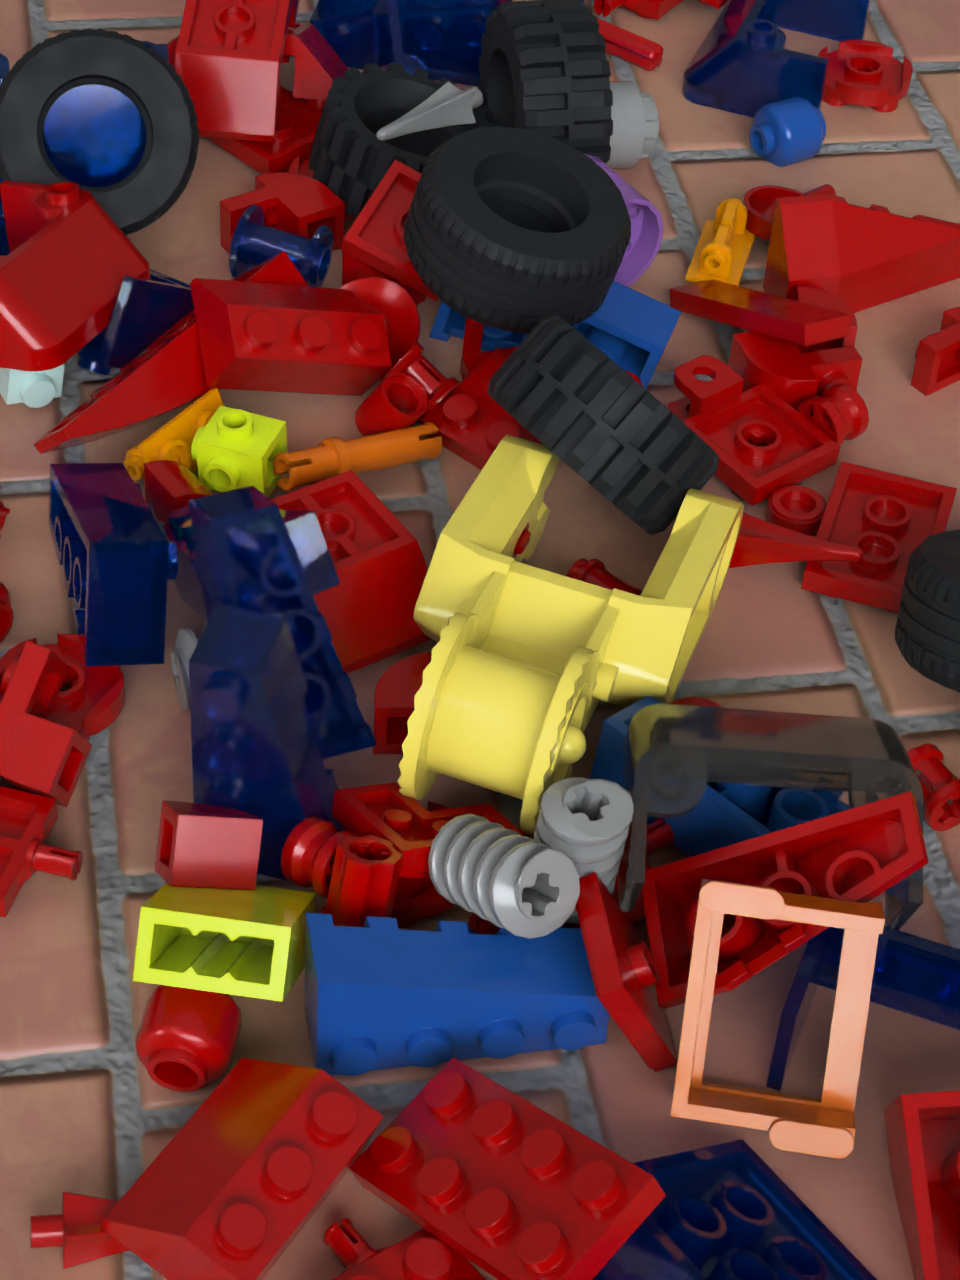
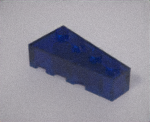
(112, 562)
(253, 729)

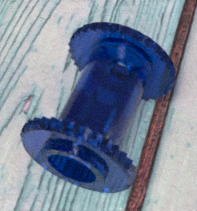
(258, 242)

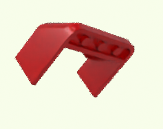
(59, 273)

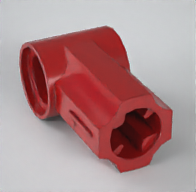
(363, 880)

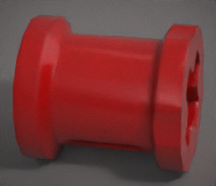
(937, 811)

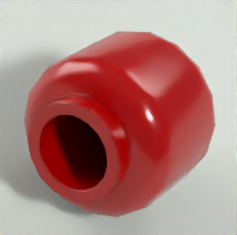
(187, 1037)

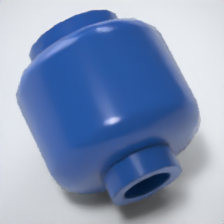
(788, 130)

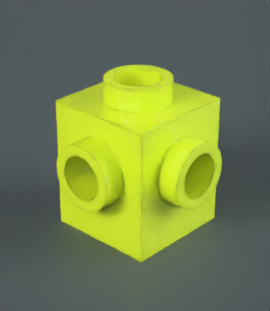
(239, 450)

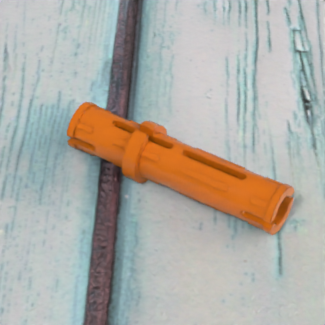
(357, 454)

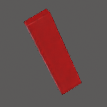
(760, 312)

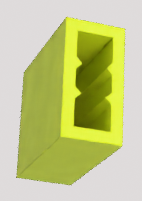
(224, 940)

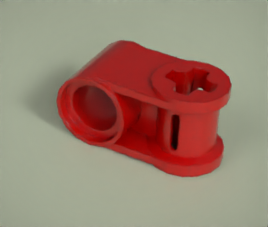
(404, 395)

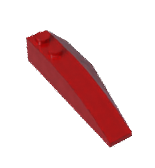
(156, 380)

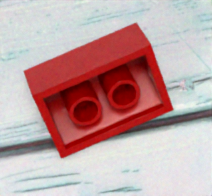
(288, 338)
(244, 1173)

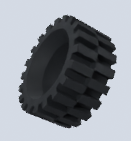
(346, 145)

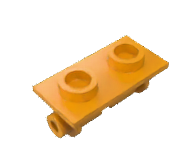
(722, 246)
(174, 438)

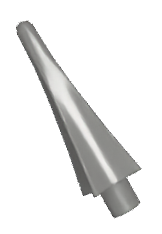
(444, 108)

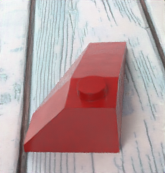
(857, 251)
(831, 857)

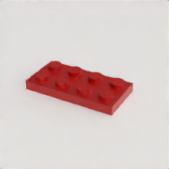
(506, 1180)

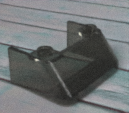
(682, 747)

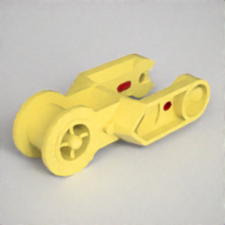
(537, 650)

